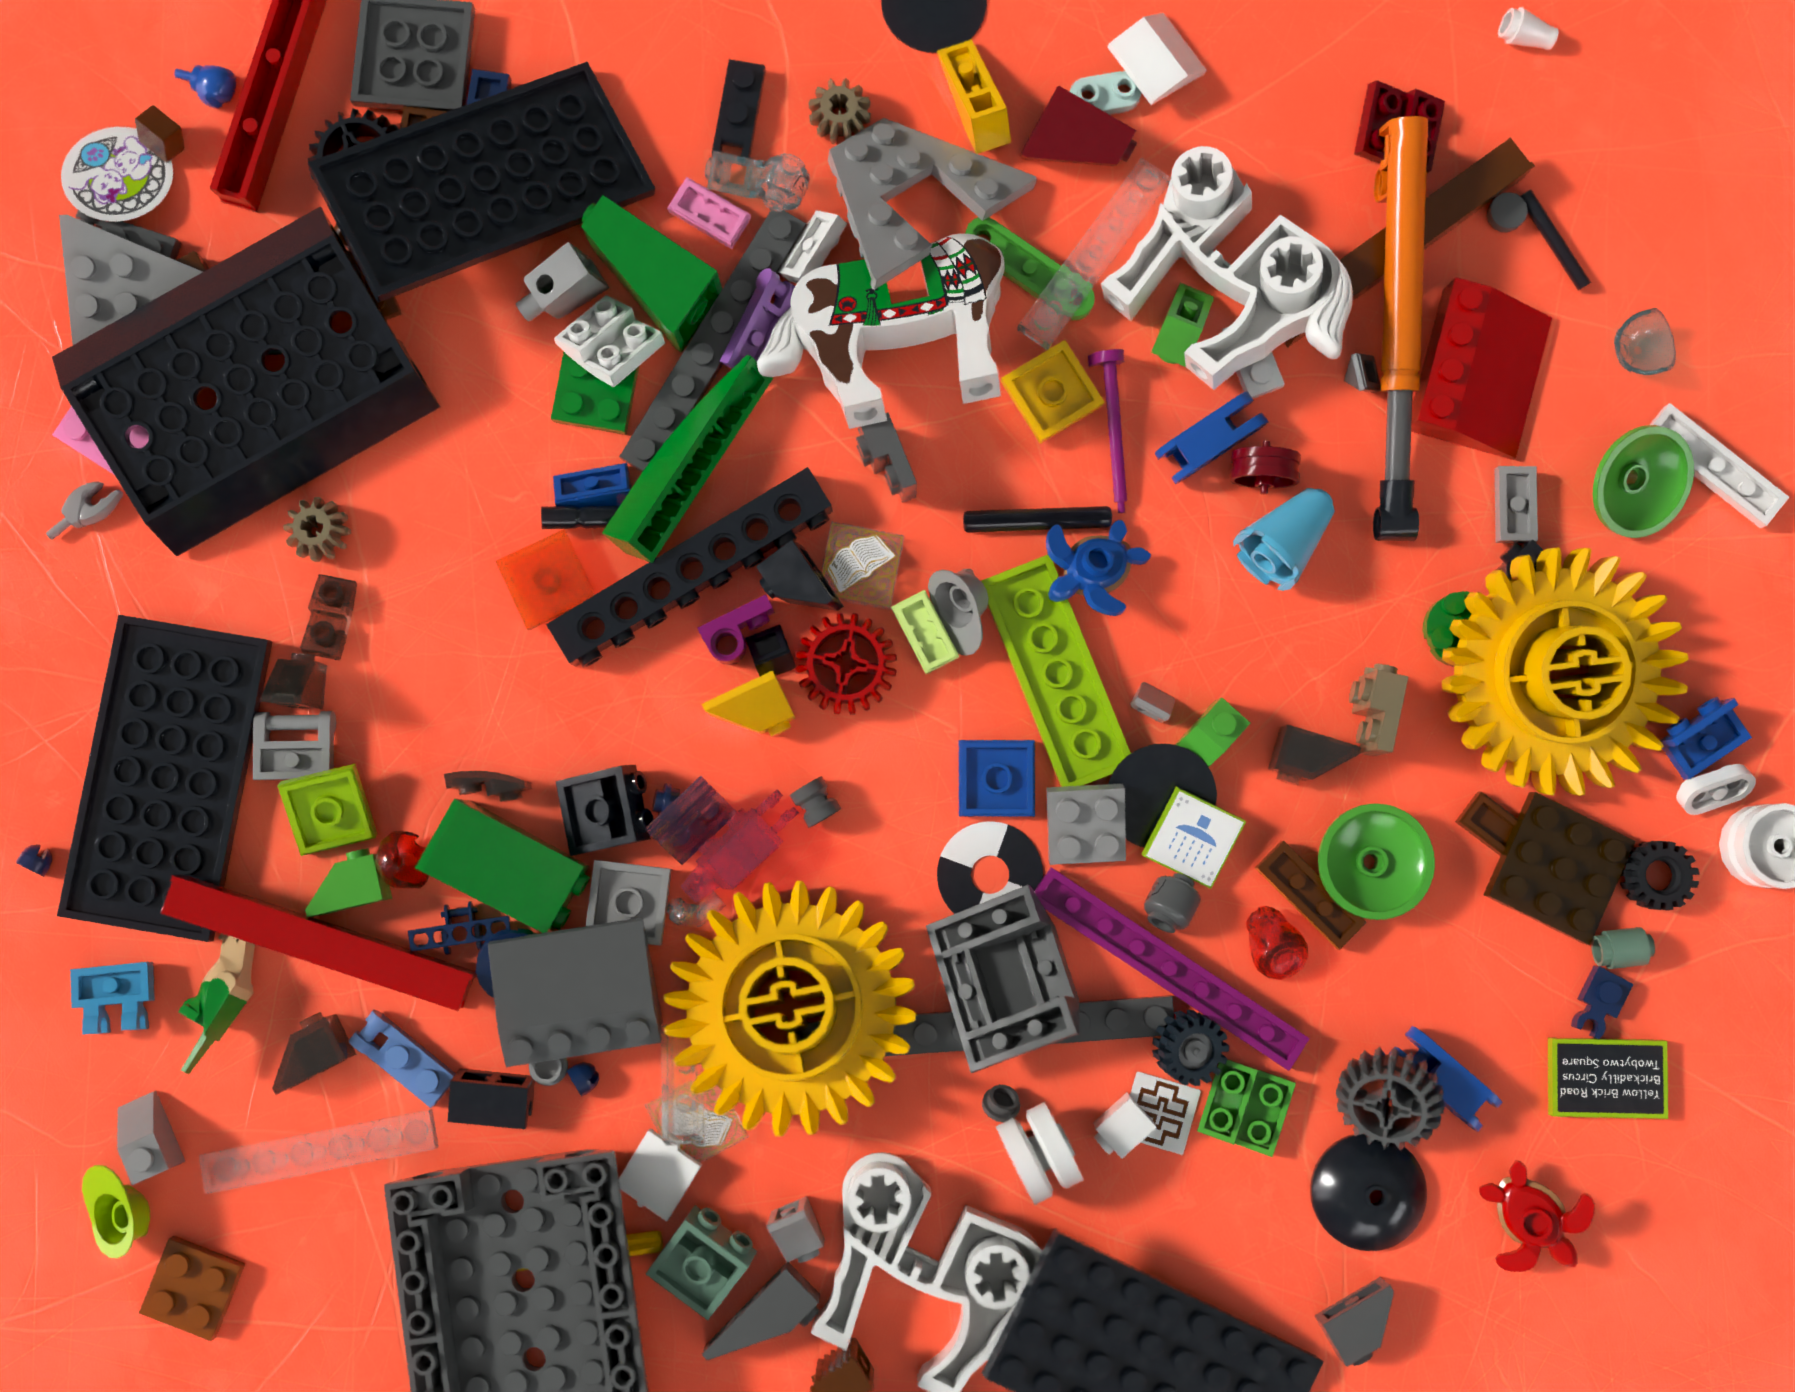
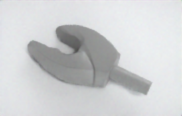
(80, 511)

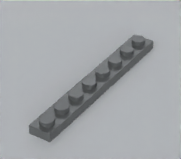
(702, 355)

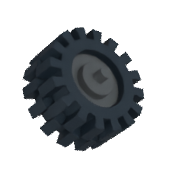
(1190, 1047)

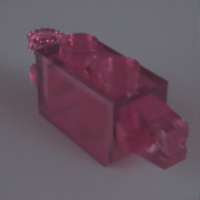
(738, 851)

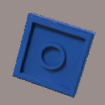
(996, 778)

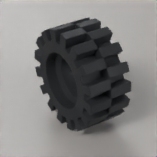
(1680, 869)

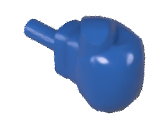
(211, 82)

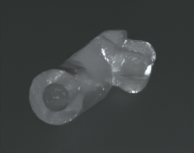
(692, 914)

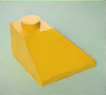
(754, 706)

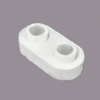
(1715, 789)

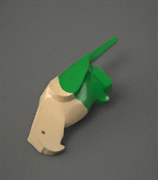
(220, 996)

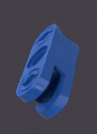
(1211, 437)
(1462, 1090)

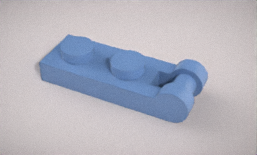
(403, 1059)

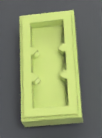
(925, 632)

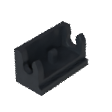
(491, 1098)

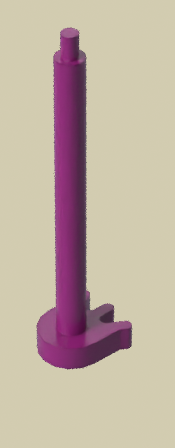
(1109, 360)

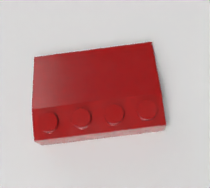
(1480, 369)

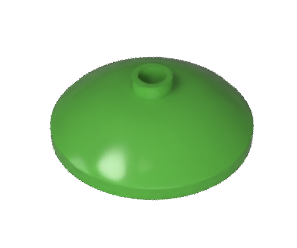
(1643, 481)
(1401, 858)

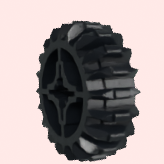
(347, 131)

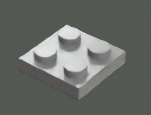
(1086, 824)
(627, 893)

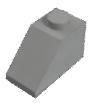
(146, 1138)
(796, 1230)

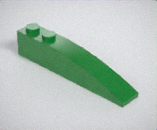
(685, 463)

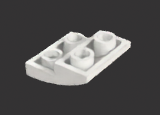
(609, 340)

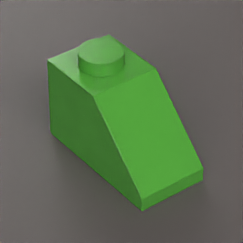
(1182, 324)
(1214, 731)
(349, 885)

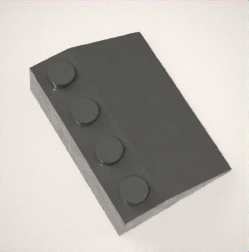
(574, 992)

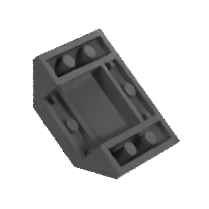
(1005, 978)

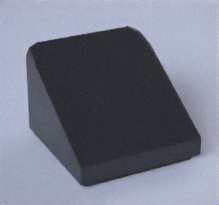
(770, 651)

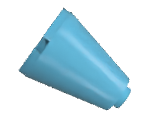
(1285, 538)

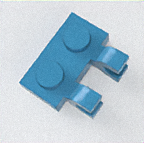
(113, 985)

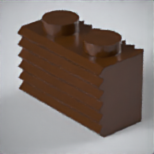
(844, 1371)

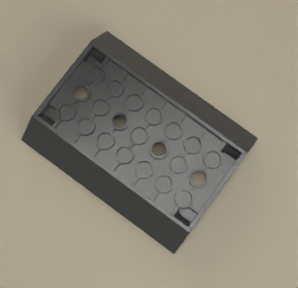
(459, 1288)

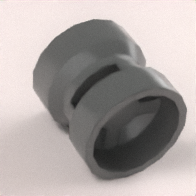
(814, 800)

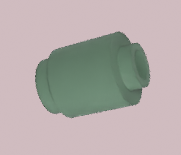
(1623, 948)

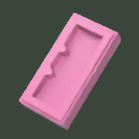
(709, 213)

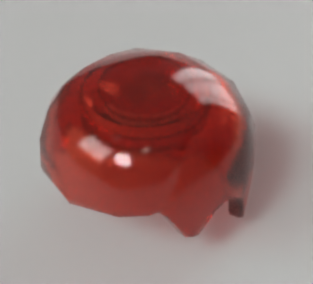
(397, 860)

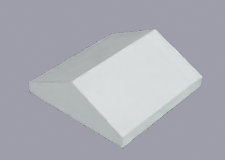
(1156, 57)

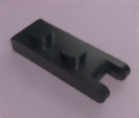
(739, 106)

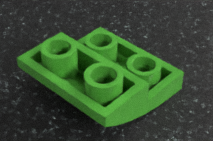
(1246, 1107)

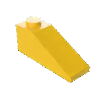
(975, 97)

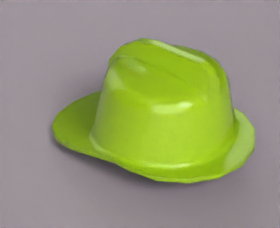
(115, 1210)

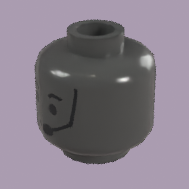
(1172, 902)

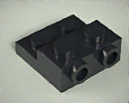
(604, 809)

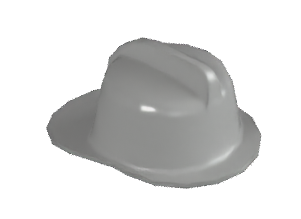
(959, 604)

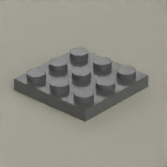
(412, 54)

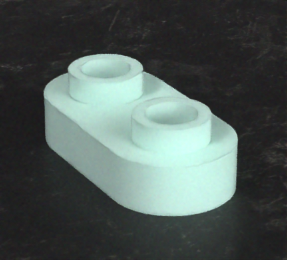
(1106, 92)

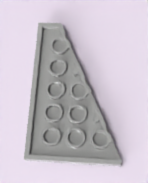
(112, 276)

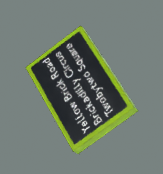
(1607, 1078)

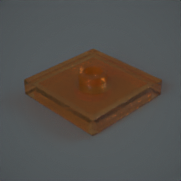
(545, 579)

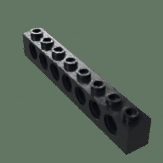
(571, 627)

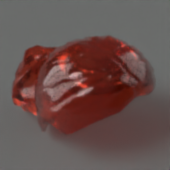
(1275, 944)

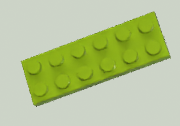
(1056, 674)

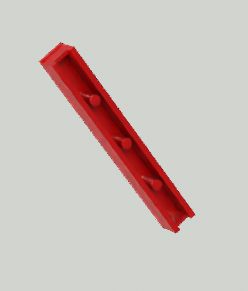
(266, 102)
(318, 942)

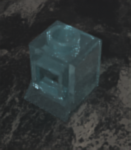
(719, 170)

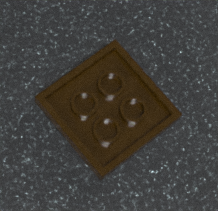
(1559, 868)

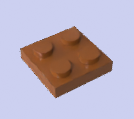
(192, 1288)

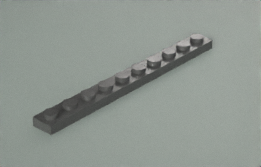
(1097, 1022)

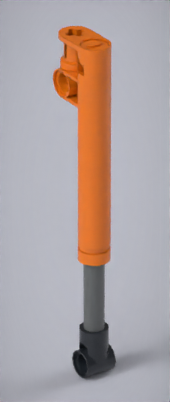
(1402, 186)

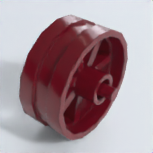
(1265, 467)

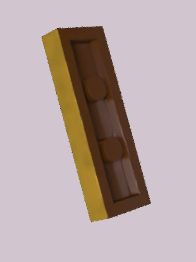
(1306, 892)

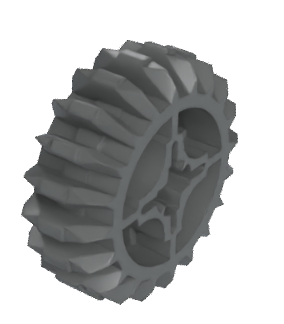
(1414, 1097)

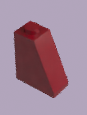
(1078, 133)

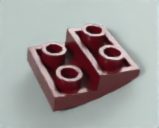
(1387, 102)

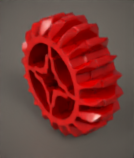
(852, 631)

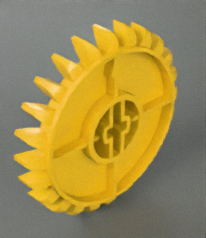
(1513, 647)
(856, 1012)

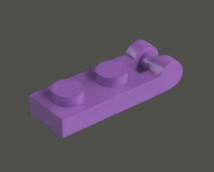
(759, 318)

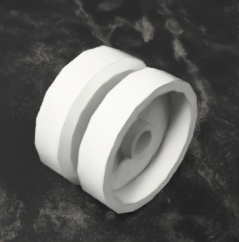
(1760, 845)
(1040, 1153)

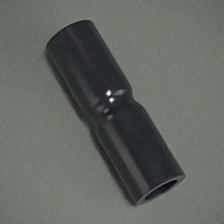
(573, 517)

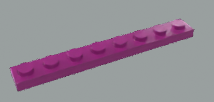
(1170, 969)

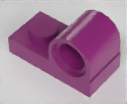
(751, 614)

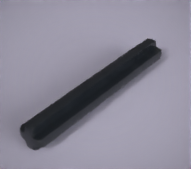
(1037, 519)

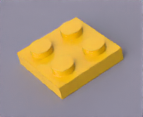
(1052, 391)

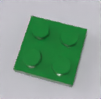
(590, 402)

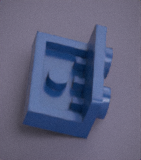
(1705, 738)

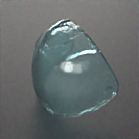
(1646, 343)

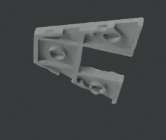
(890, 160)

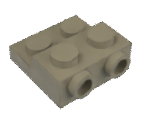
(1380, 698)

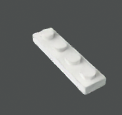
(1725, 471)

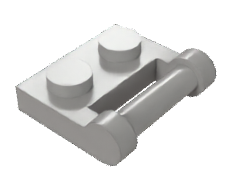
(292, 758)

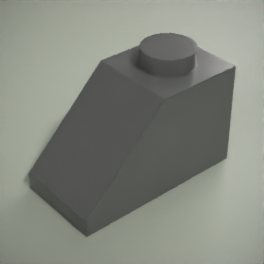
(1358, 1322)

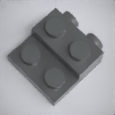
(883, 450)

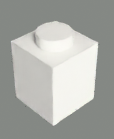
(1123, 1126)

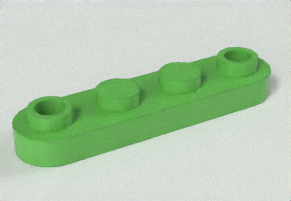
(1023, 262)

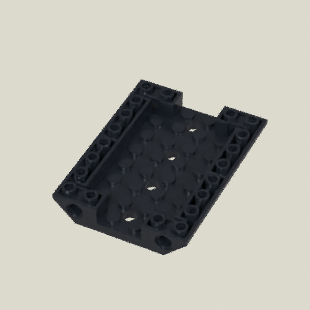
(267, 426)

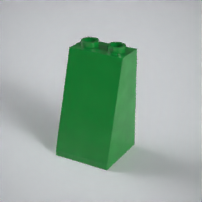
(654, 270)
(504, 866)

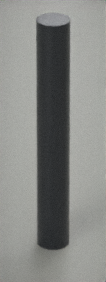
(1555, 241)

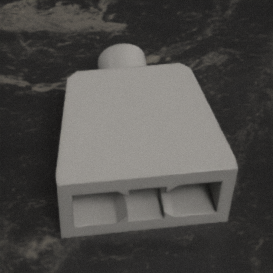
(561, 284)

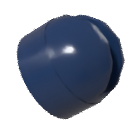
(31, 861)
(584, 1077)

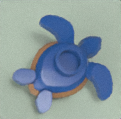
(1093, 567)

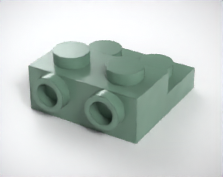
(702, 1261)

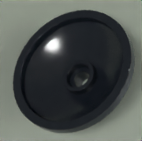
(1343, 1186)

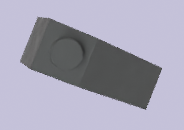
(770, 1313)

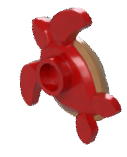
(1536, 1220)

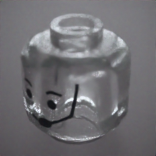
(783, 182)

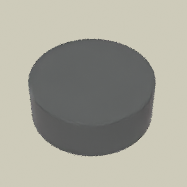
(1507, 212)

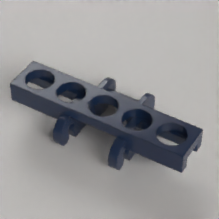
(447, 930)

